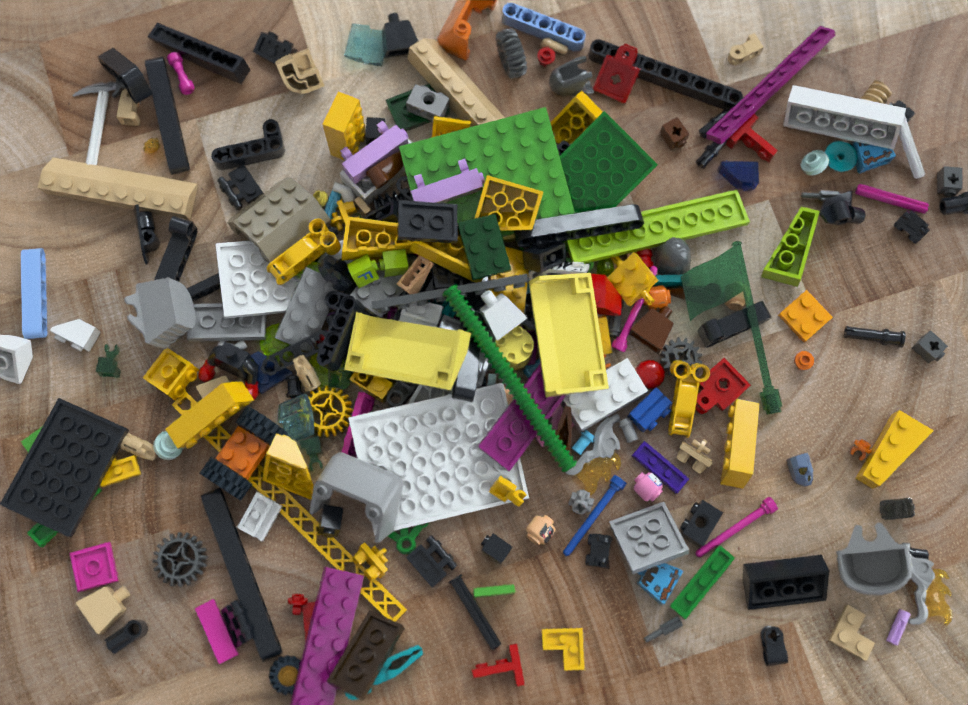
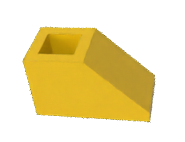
(372, 385)

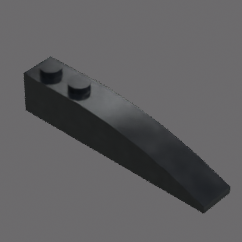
(201, 53)

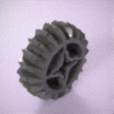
(511, 53)
(177, 568)

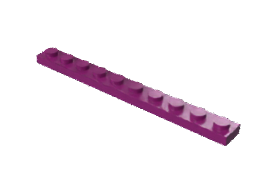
(770, 85)

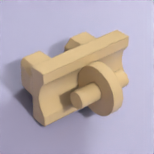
(702, 460)

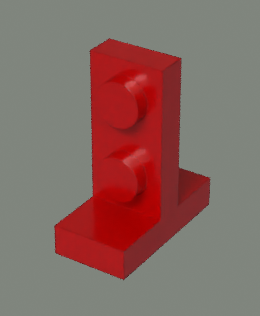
(752, 140)
(502, 666)

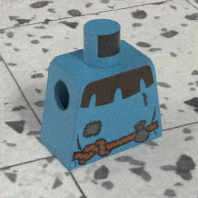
(871, 156)
(659, 581)

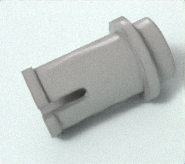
(628, 430)

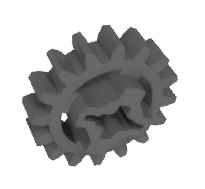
(674, 353)

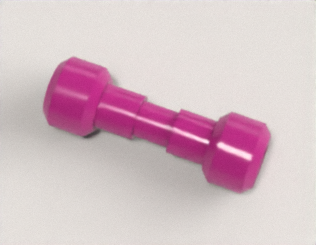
(175, 60)

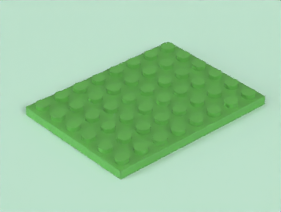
(509, 149)

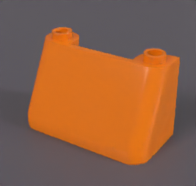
(456, 30)

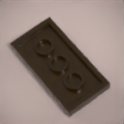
(366, 655)

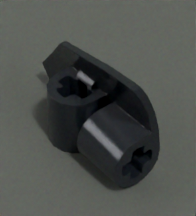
(839, 210)
(146, 229)

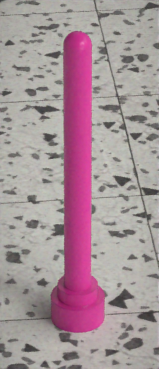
(620, 342)
(767, 506)

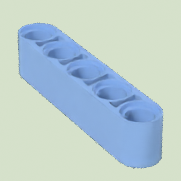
(537, 20)
(33, 293)

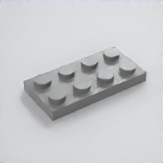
(380, 289)
(306, 309)
(213, 327)

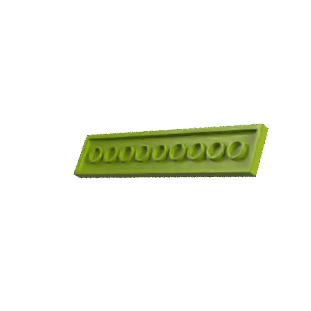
(678, 220)

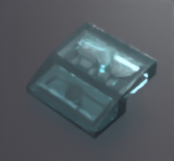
(365, 45)
(297, 417)

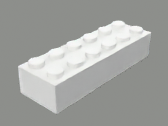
(844, 117)

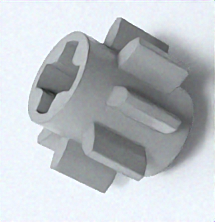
(581, 502)

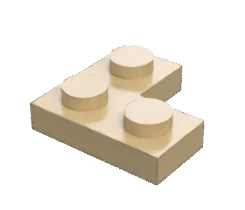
(846, 634)

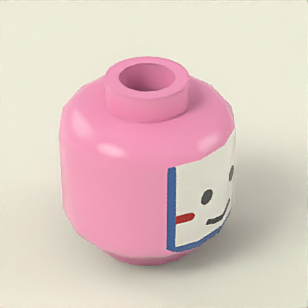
(648, 486)

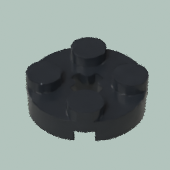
(336, 272)

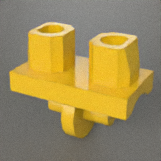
(344, 209)
(374, 558)

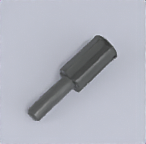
(822, 195)
(665, 629)

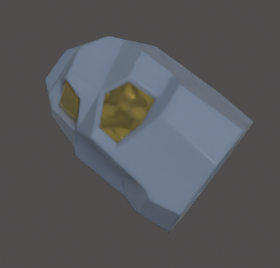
(801, 469)

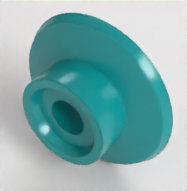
(845, 152)

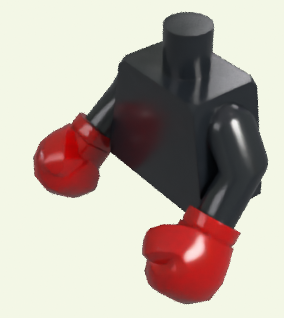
(234, 361)

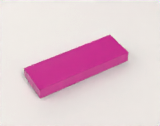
(216, 631)

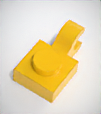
(506, 491)

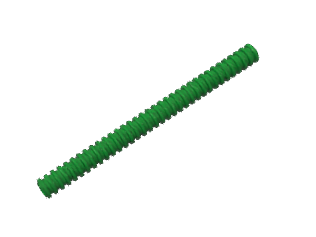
(509, 378)

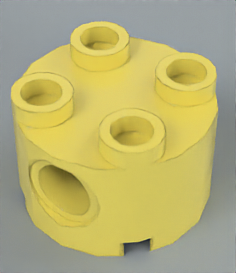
(516, 347)

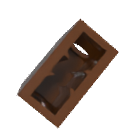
(653, 329)

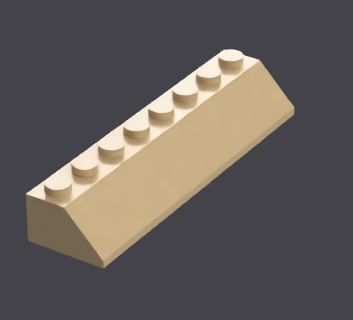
(448, 78)
(118, 188)

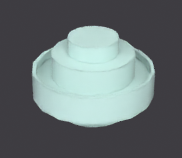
(814, 162)
(165, 447)

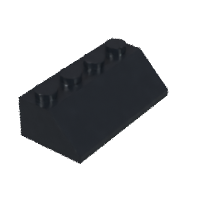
(785, 582)

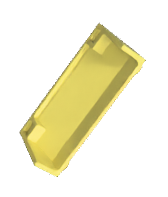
(568, 334)
(406, 351)

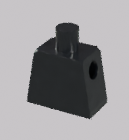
(397, 36)

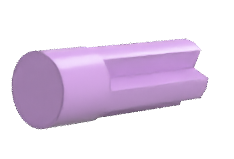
(898, 627)

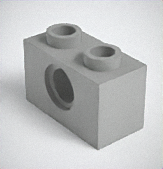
(422, 94)

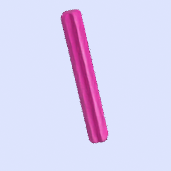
(892, 198)

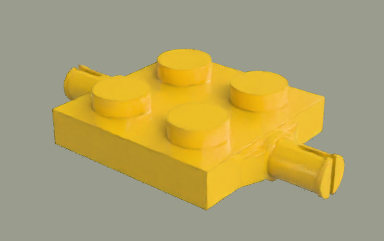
(632, 279)

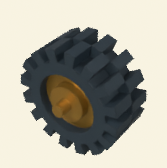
(284, 674)

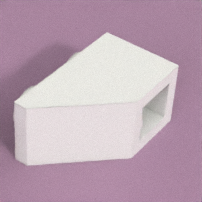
(78, 333)

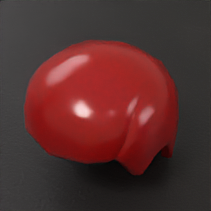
(650, 373)

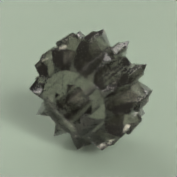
(897, 508)

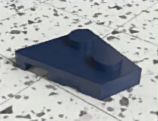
(265, 381)

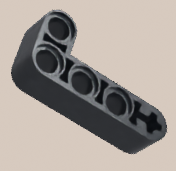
(126, 73)
(248, 148)
(182, 239)
(716, 330)
(333, 352)

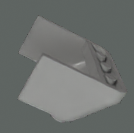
(365, 483)

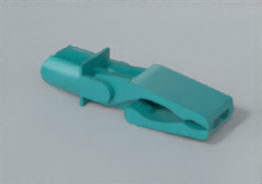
(387, 674)

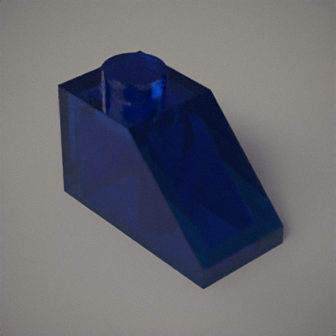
(740, 174)

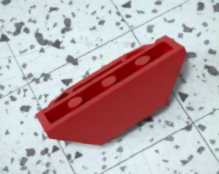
(607, 298)

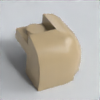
(299, 72)

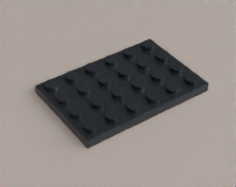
(64, 467)

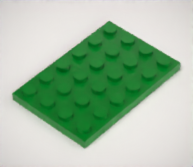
(603, 166)

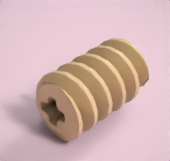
(877, 92)

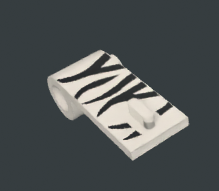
(563, 268)

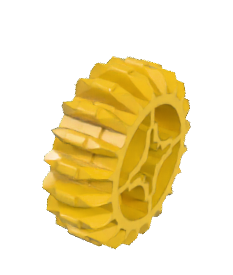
(334, 413)

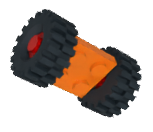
(242, 452)

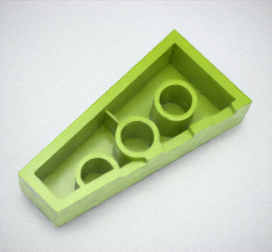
(791, 254)

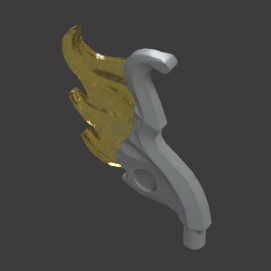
(599, 461)
(929, 591)

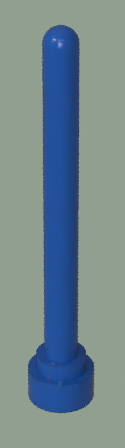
(616, 484)

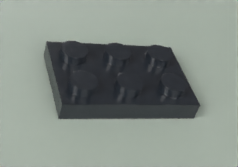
(427, 221)

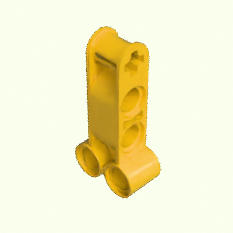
(304, 252)
(685, 397)

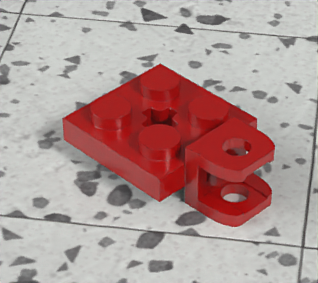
(618, 65)
(713, 394)

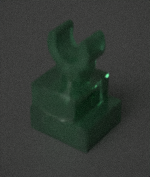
(108, 365)
(339, 378)
(313, 447)

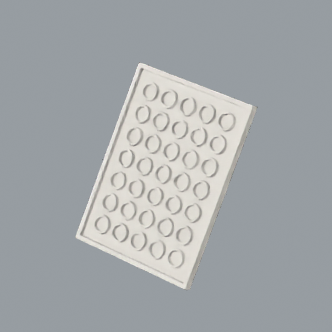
(437, 454)

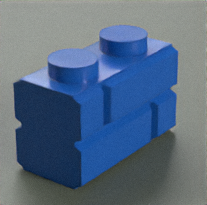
(649, 410)

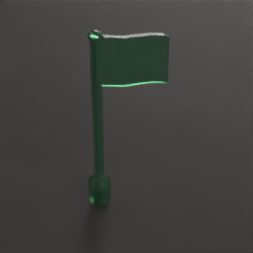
(714, 285)

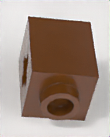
(674, 133)

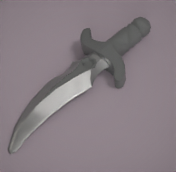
(117, 86)

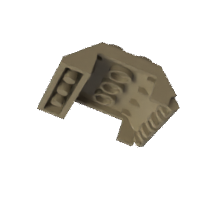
(278, 218)

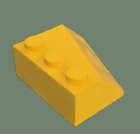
(574, 118)
(512, 203)
(287, 467)

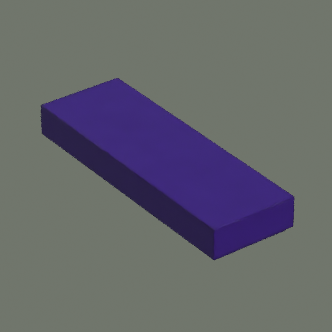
(660, 467)

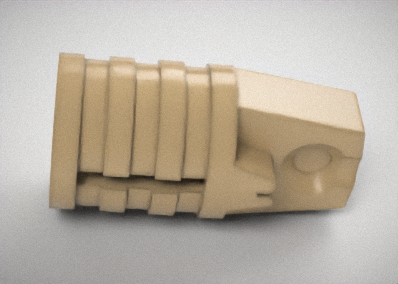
(303, 369)
(138, 447)

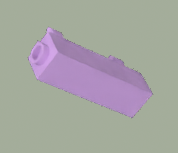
(378, 150)
(449, 188)

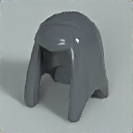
(571, 80)
(673, 257)

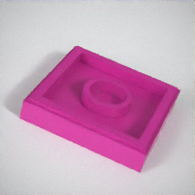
(94, 567)

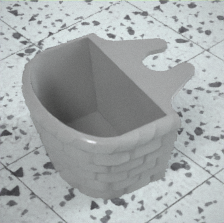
(162, 311)
(876, 565)

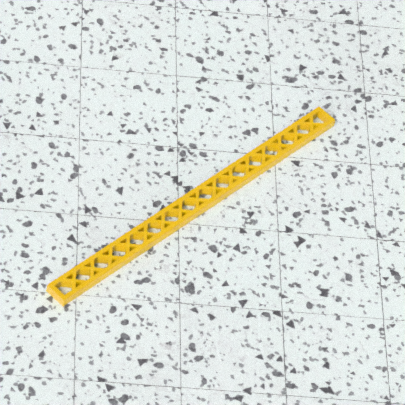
(219, 438)

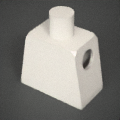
(500, 314)

